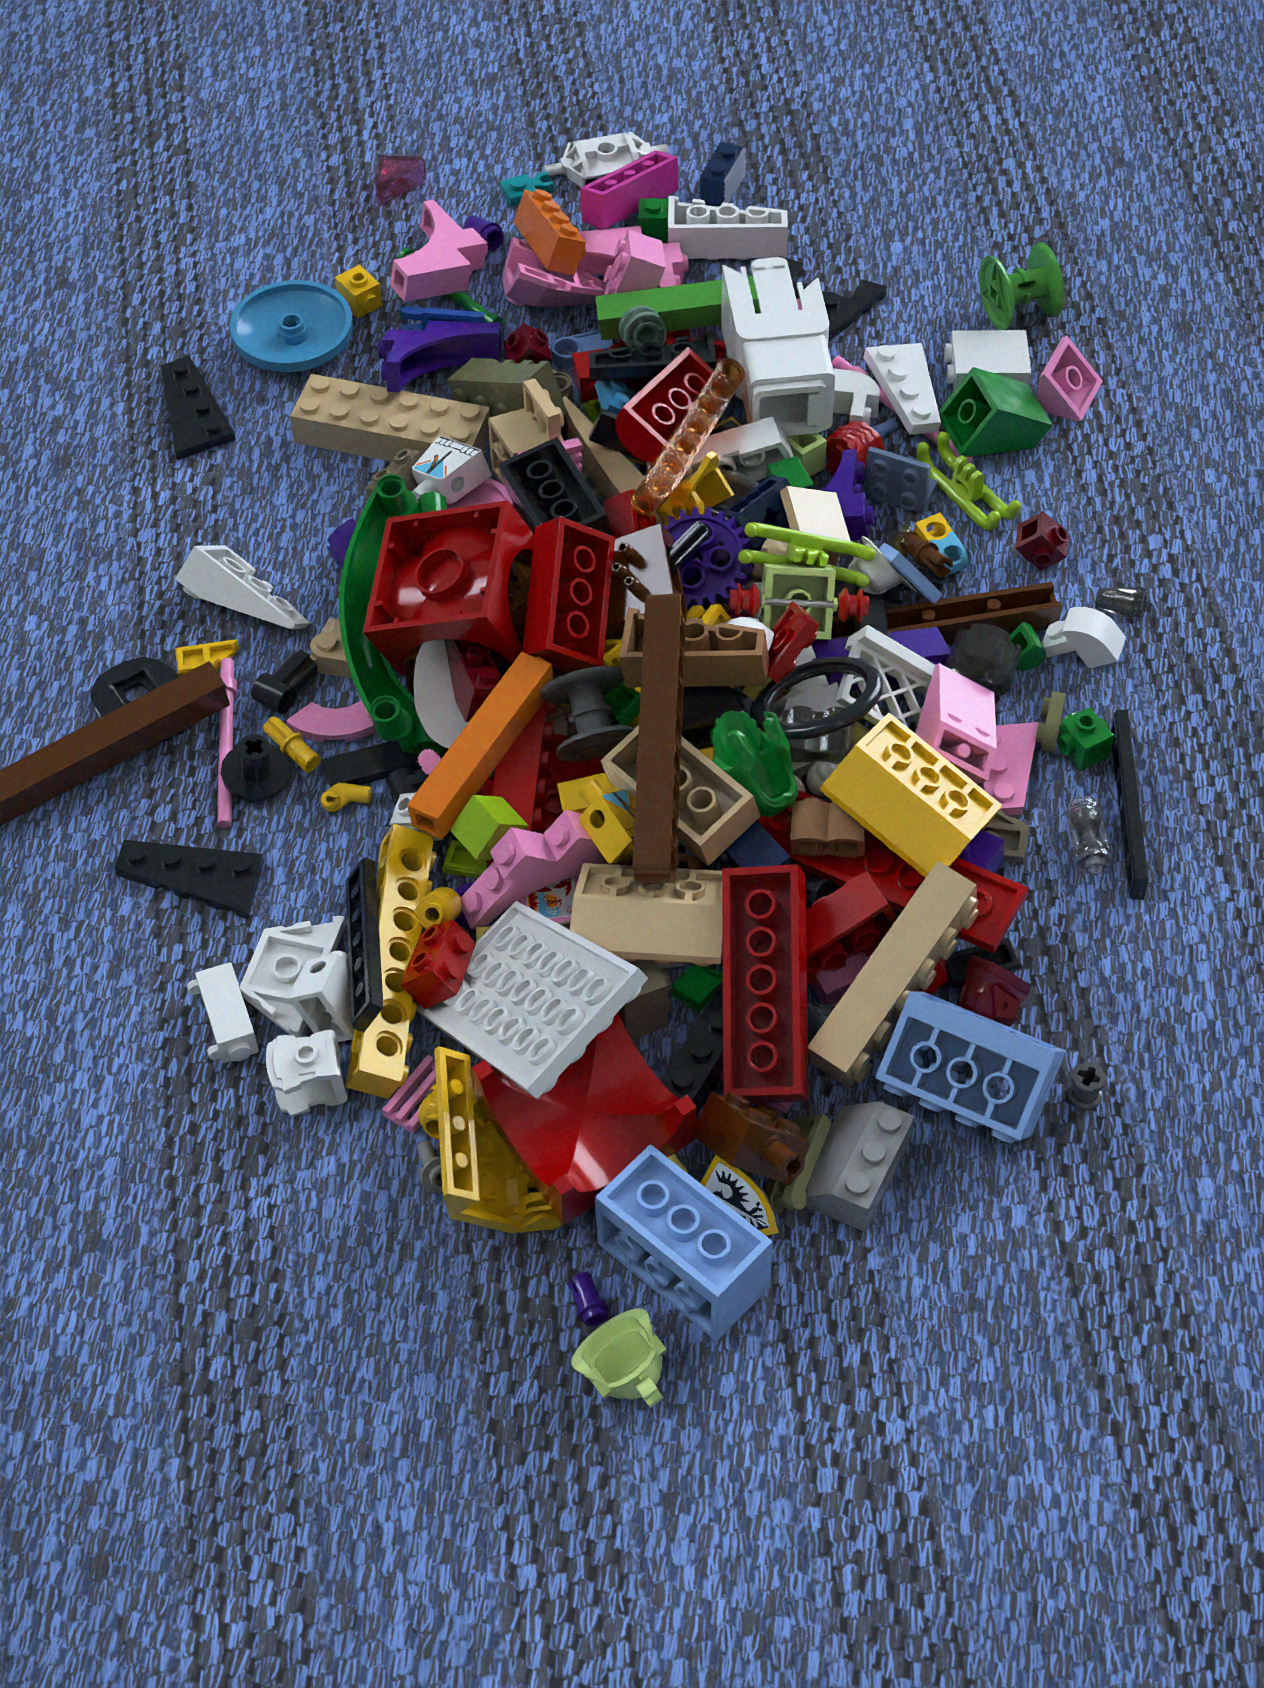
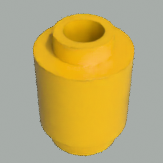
(439, 907)

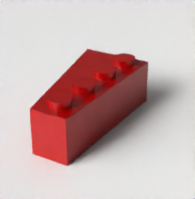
(845, 925)

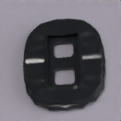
(110, 686)

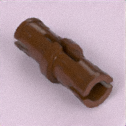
(926, 554)

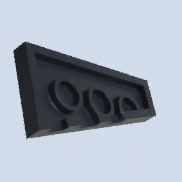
(649, 359)
(193, 411)
(206, 874)

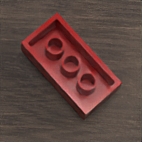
(568, 595)

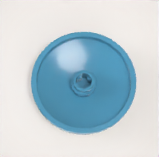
(291, 326)

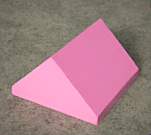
(1068, 382)

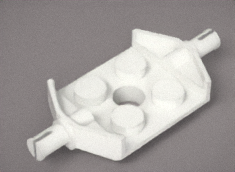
(586, 161)

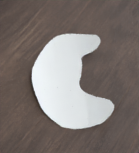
(435, 694)

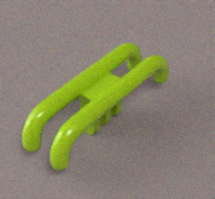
(967, 486)
(806, 550)

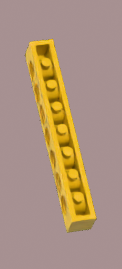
(401, 884)

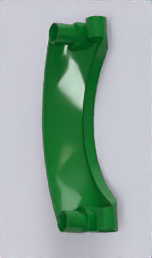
(381, 693)

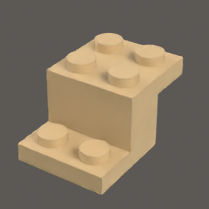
(525, 427)

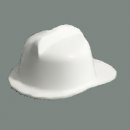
(880, 572)

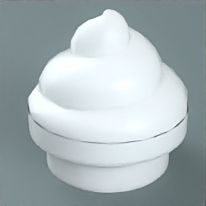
(817, 776)

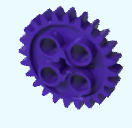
(714, 581)

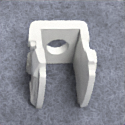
(306, 1071)

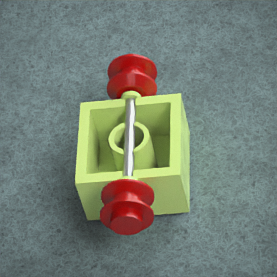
(805, 585)

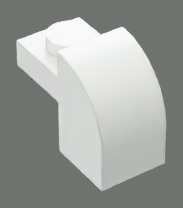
(855, 395)
(1089, 634)

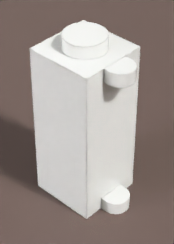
(226, 1013)

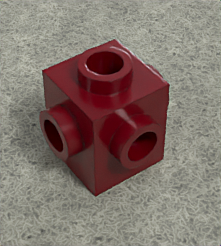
(527, 344)
(1042, 541)

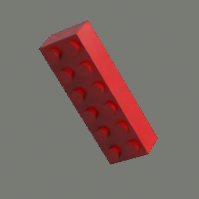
(765, 984)

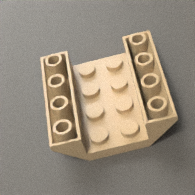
(650, 920)

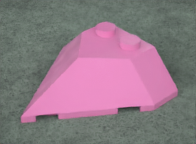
(530, 283)

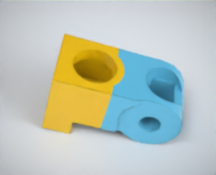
(945, 539)

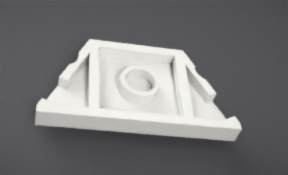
(278, 964)

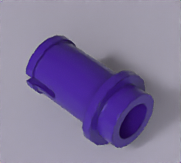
(587, 1300)

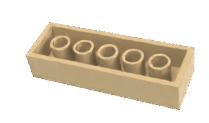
(381, 423)
(898, 965)

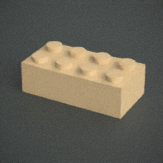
(711, 803)

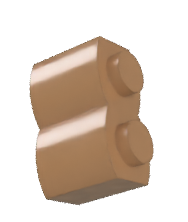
(825, 829)

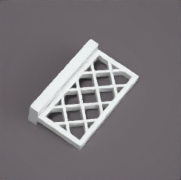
(891, 658)

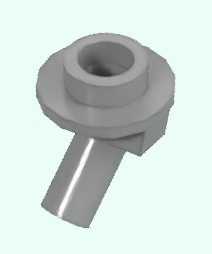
(430, 1173)

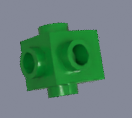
(1085, 738)

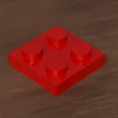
(791, 634)

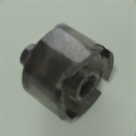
(985, 657)

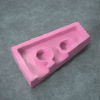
(1011, 766)

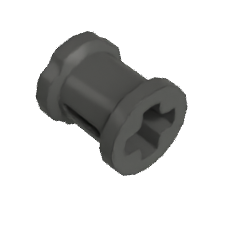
(1086, 1086)

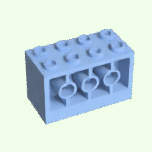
(990, 1049)
(683, 1242)

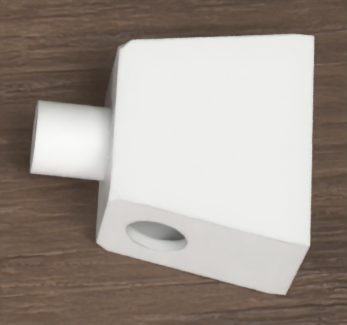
(324, 995)

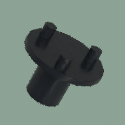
(255, 769)

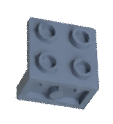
(899, 480)

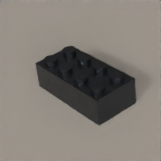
(549, 485)

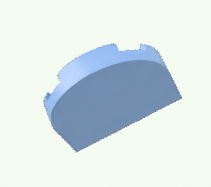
(910, 573)

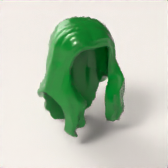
(756, 759)

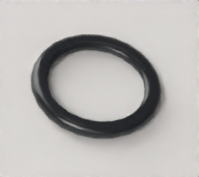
(832, 723)

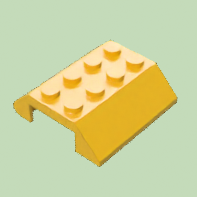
(478, 1170)

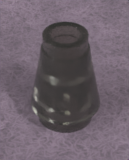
(1125, 602)

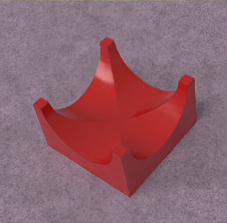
(447, 580)
(588, 1123)

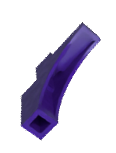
(437, 347)
(850, 493)

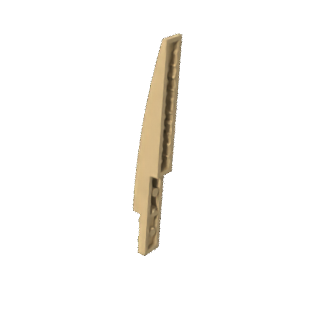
(607, 467)

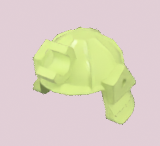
(623, 1358)

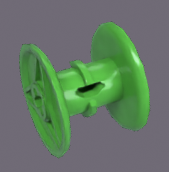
(1039, 282)

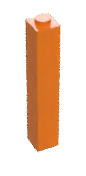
(480, 746)

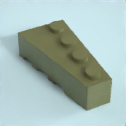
(501, 384)

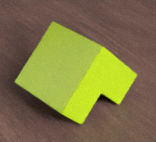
(484, 824)

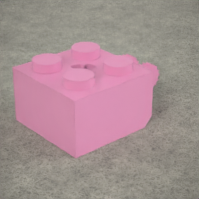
(637, 264)

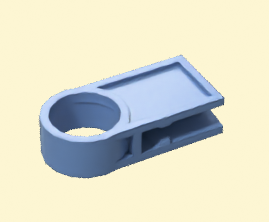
(578, 343)

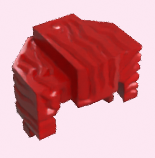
(854, 435)

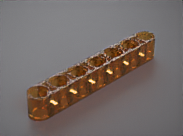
(687, 437)

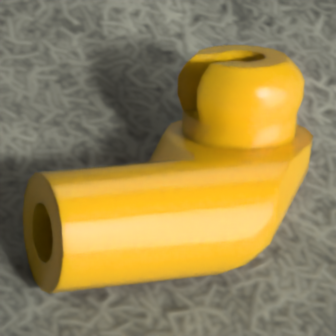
(343, 794)

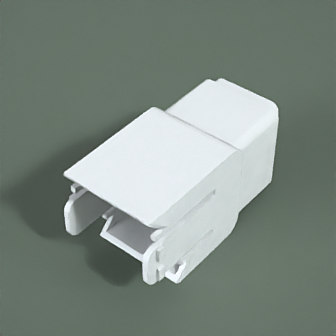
(780, 347)

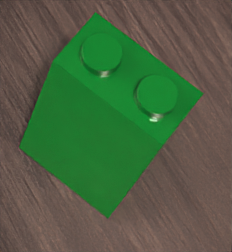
(993, 415)

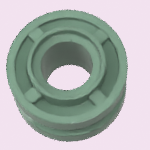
(636, 319)

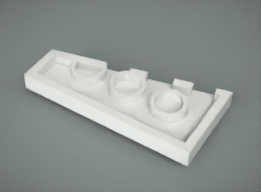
(907, 384)

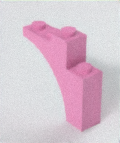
(601, 249)
(443, 262)
(528, 863)

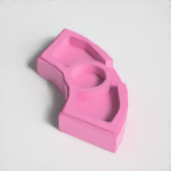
(331, 724)

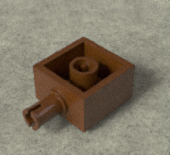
(752, 1137)

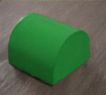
(1031, 648)

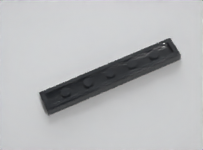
(1129, 806)
(363, 945)

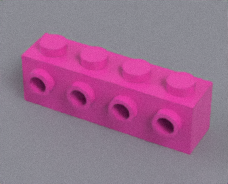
(618, 193)

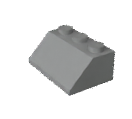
(859, 1161)

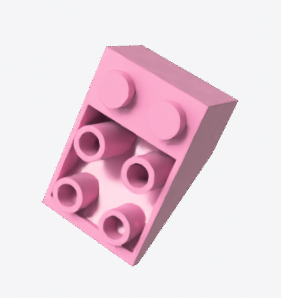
(960, 722)

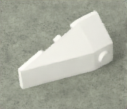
(227, 580)

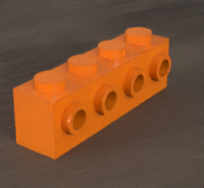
(549, 232)

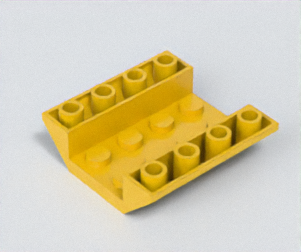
(910, 796)

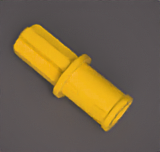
(292, 744)

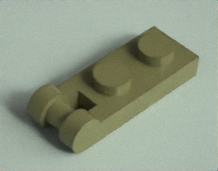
(793, 1196)

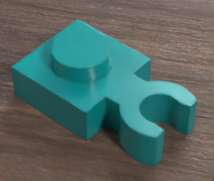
(515, 186)

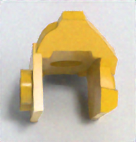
(701, 489)

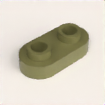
(1052, 710)

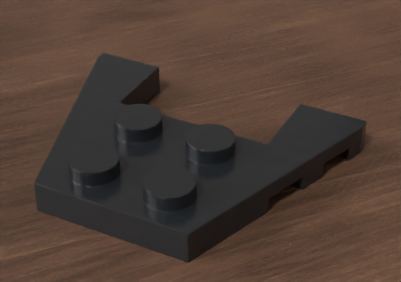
(839, 308)

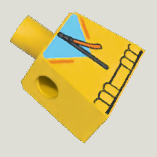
(609, 821)

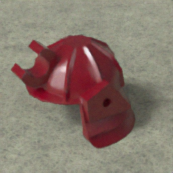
(992, 991)

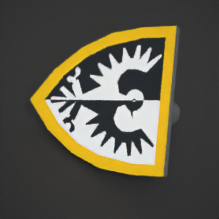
(741, 1194)

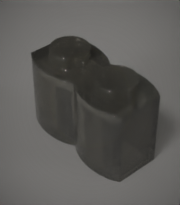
(829, 748)

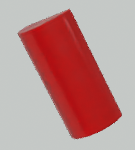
(655, 410)

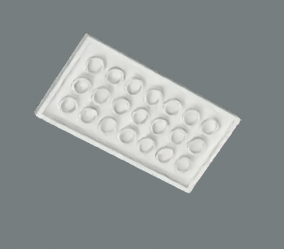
(534, 998)

